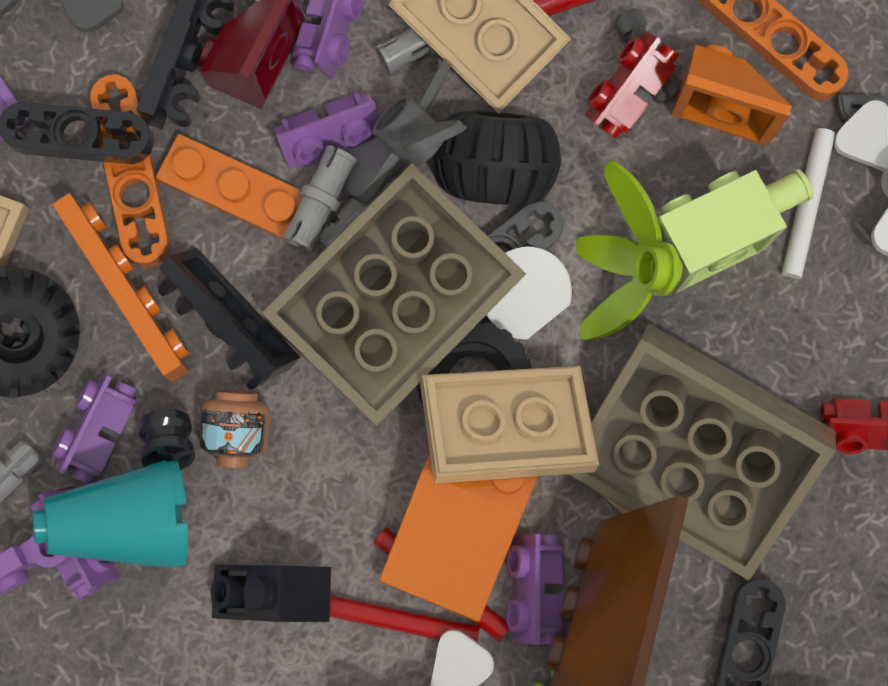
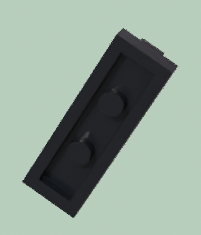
(175, 57)
(227, 315)

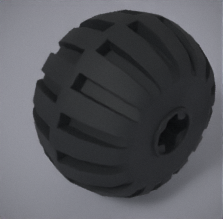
(499, 158)
(50, 327)

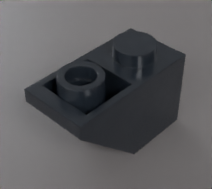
(271, 593)

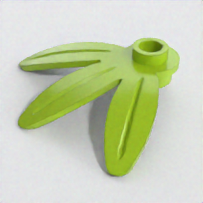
(651, 262)

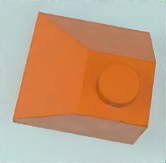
(729, 96)

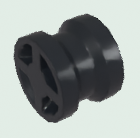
(166, 437)

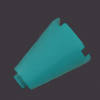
(119, 519)

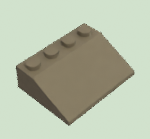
(393, 294)
(709, 436)

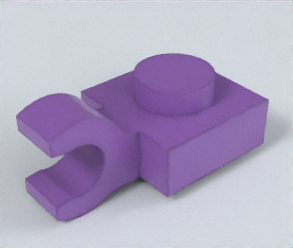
(21, 559)

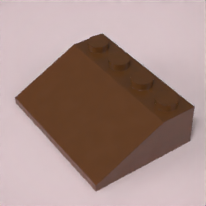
(617, 598)

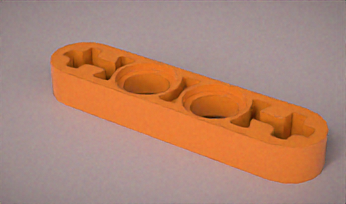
(777, 19)
(122, 175)

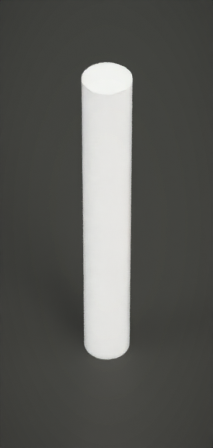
(807, 211)

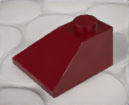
(252, 50)

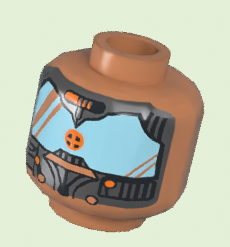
(234, 427)

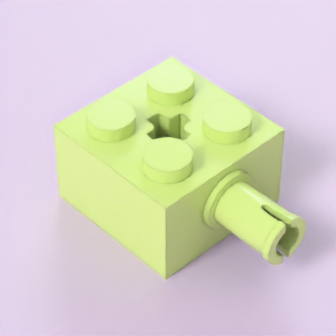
(729, 222)

